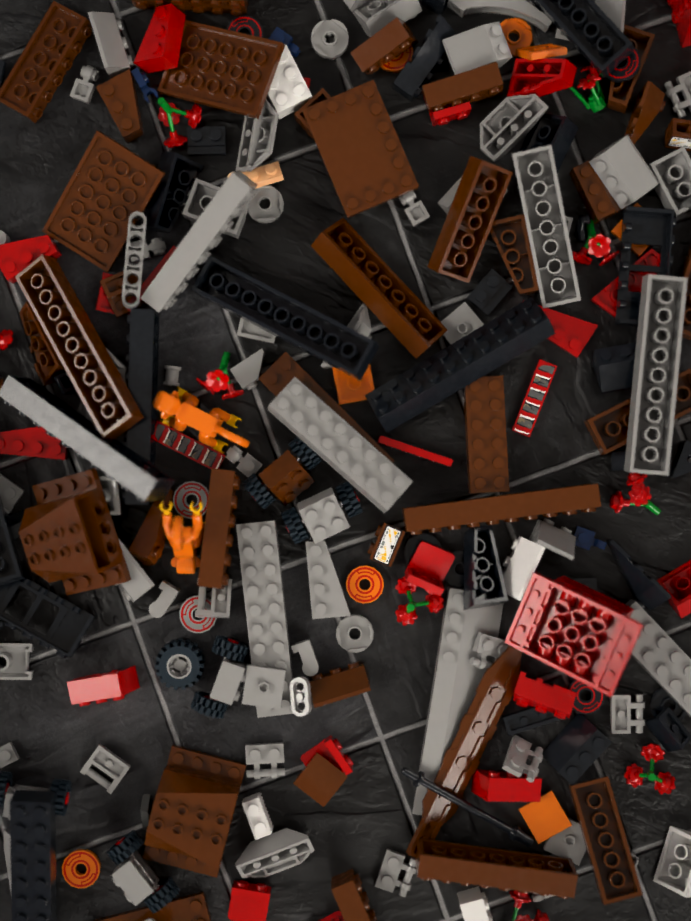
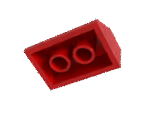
(678, 585)

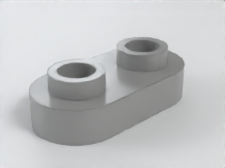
(300, 696)

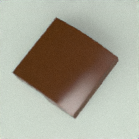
(113, 290)
(320, 779)

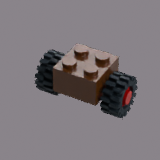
(284, 476)

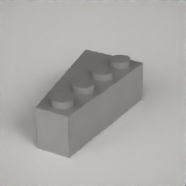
(324, 585)

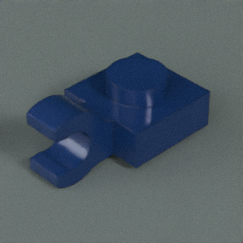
(281, 36)
(142, 81)
(585, 539)

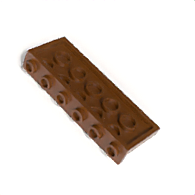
(45, 61)

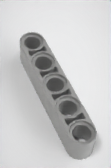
(131, 251)

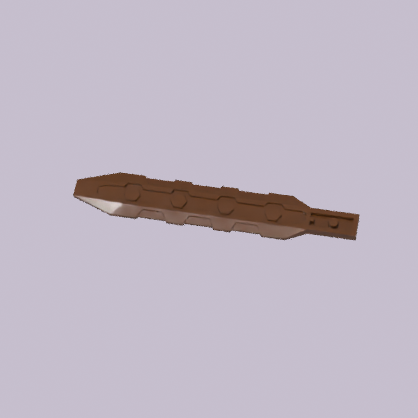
(469, 744)

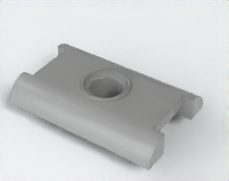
(18, 661)

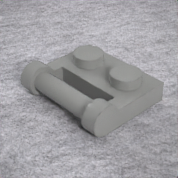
(219, 602)
(109, 764)

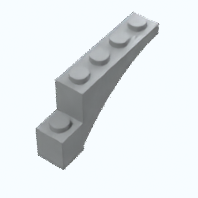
(520, 9)

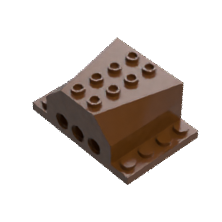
(73, 534)
(193, 811)

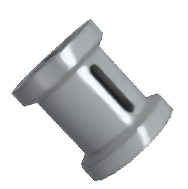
(172, 375)

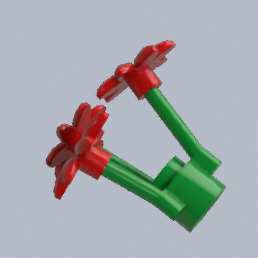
(596, 99)

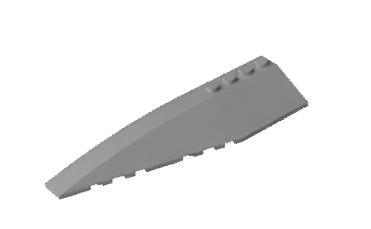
(453, 680)

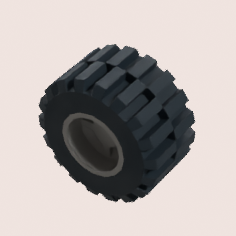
(180, 664)

